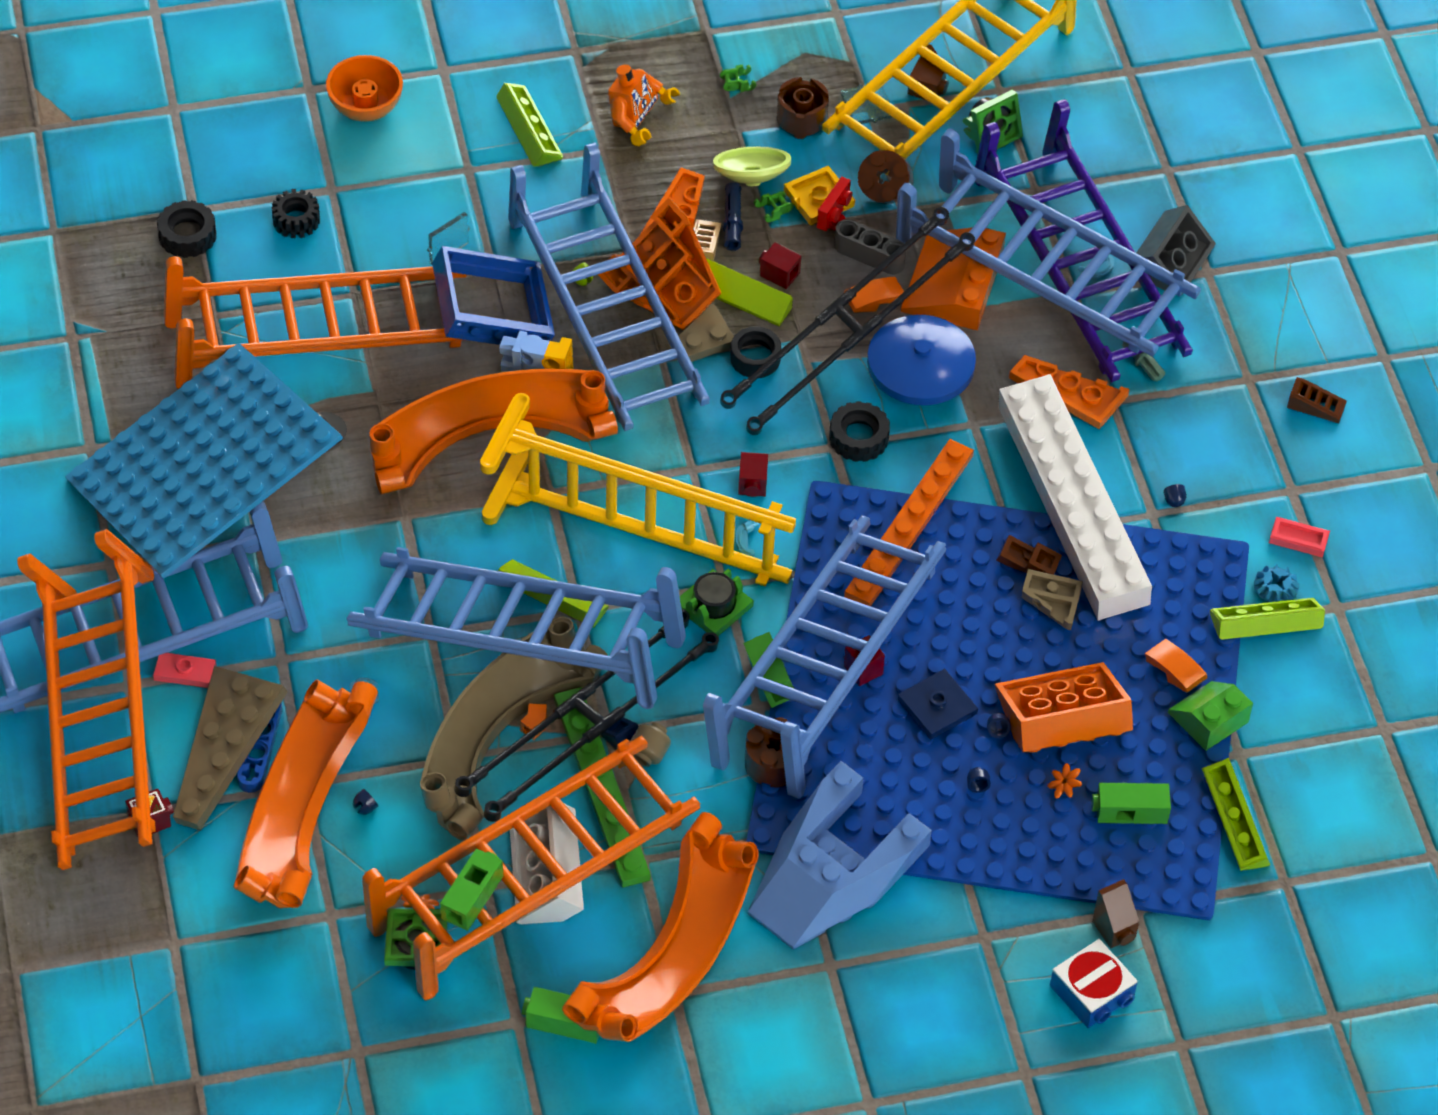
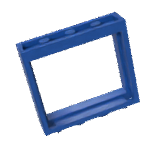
(492, 266)

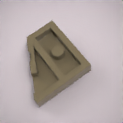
(706, 335)
(1053, 596)

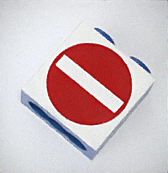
(1094, 983)

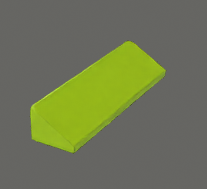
(528, 124)
(751, 295)
(572, 607)
(1267, 618)
(1235, 815)

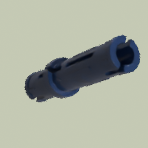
(732, 224)

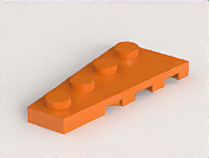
(685, 192)
(1083, 397)

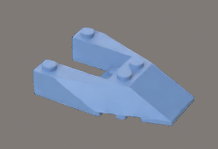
(818, 877)

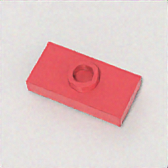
(184, 670)

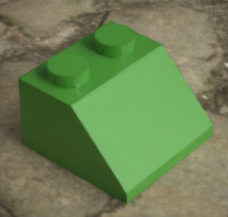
(1213, 713)

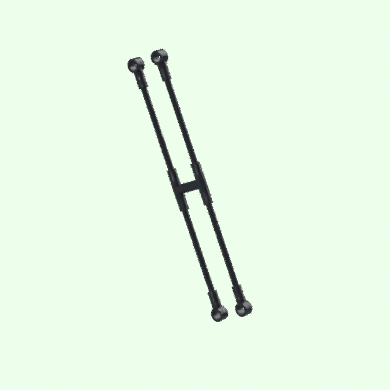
(860, 331)
(576, 701)

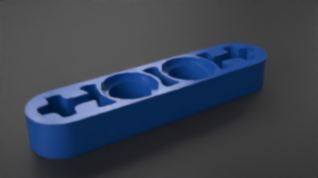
(260, 765)

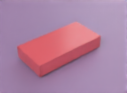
(1299, 537)

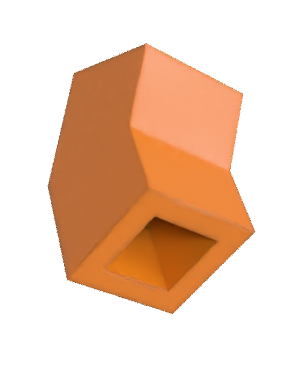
(535, 716)

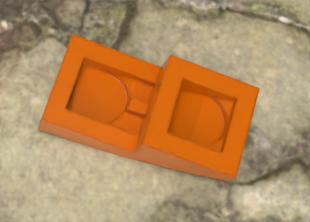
(875, 293)
(1178, 665)

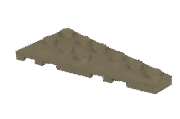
(228, 728)

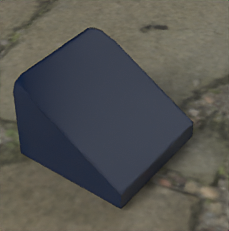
(620, 731)

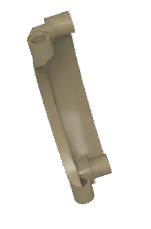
(482, 713)

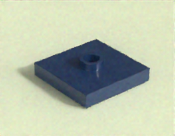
(937, 704)

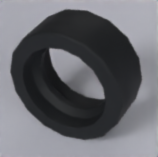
(754, 336)

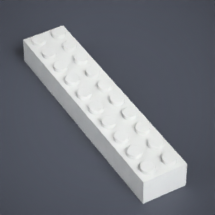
(1075, 497)

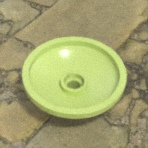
(752, 164)

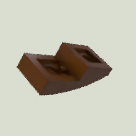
(1024, 557)

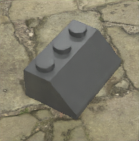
(1177, 243)

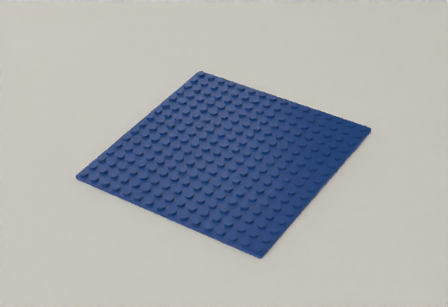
(987, 635)

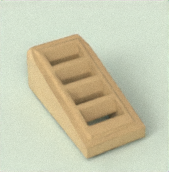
(714, 229)

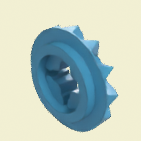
(1274, 593)

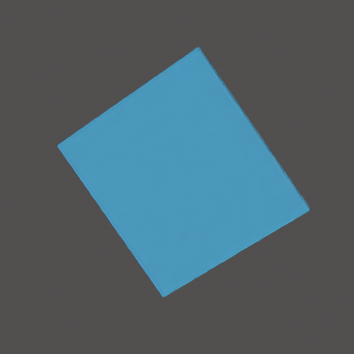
(202, 459)

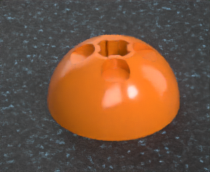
(364, 87)

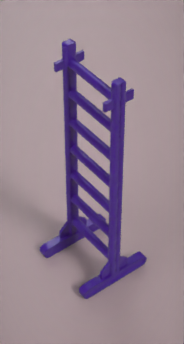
(1057, 149)

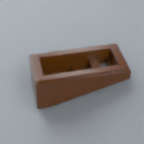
(1300, 401)

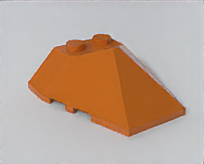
(674, 266)

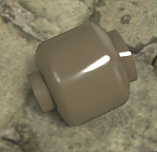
(657, 743)

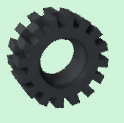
(295, 202)

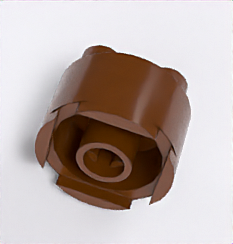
(802, 107)
(870, 176)
(765, 756)

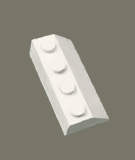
(534, 874)

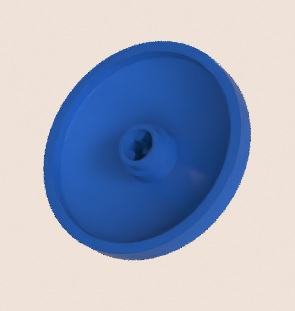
(921, 360)

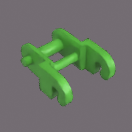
(737, 84)
(768, 199)

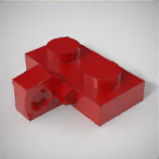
(831, 209)

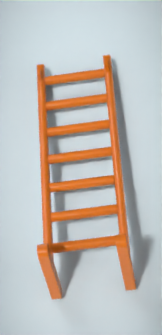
(198, 353)
(58, 596)
(433, 960)

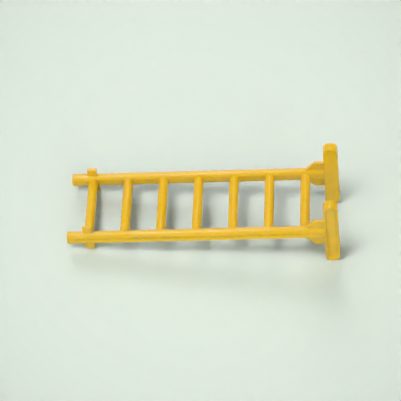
(1062, 14)
(518, 488)

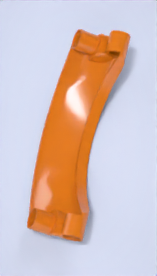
(559, 401)
(282, 824)
(703, 912)

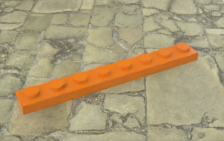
(913, 517)

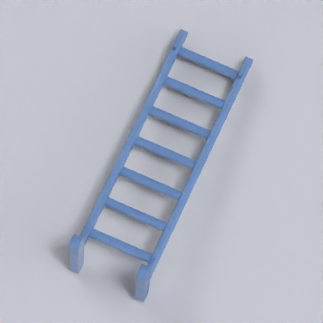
(957, 166)
(593, 193)
(275, 606)
(631, 665)
(796, 741)

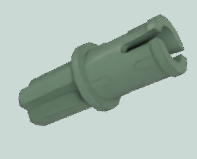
(1148, 364)

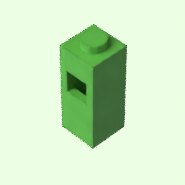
(776, 672)
(1132, 803)
(472, 889)
(545, 1014)

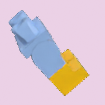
(534, 353)

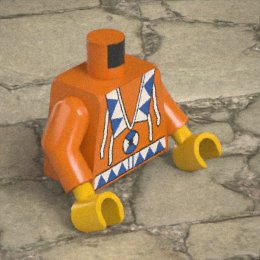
(633, 97)

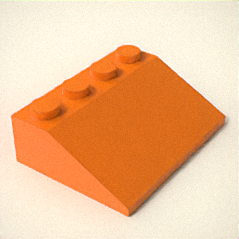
(960, 286)
(1065, 707)

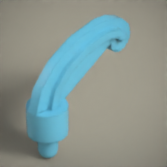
(1104, 269)
(742, 537)

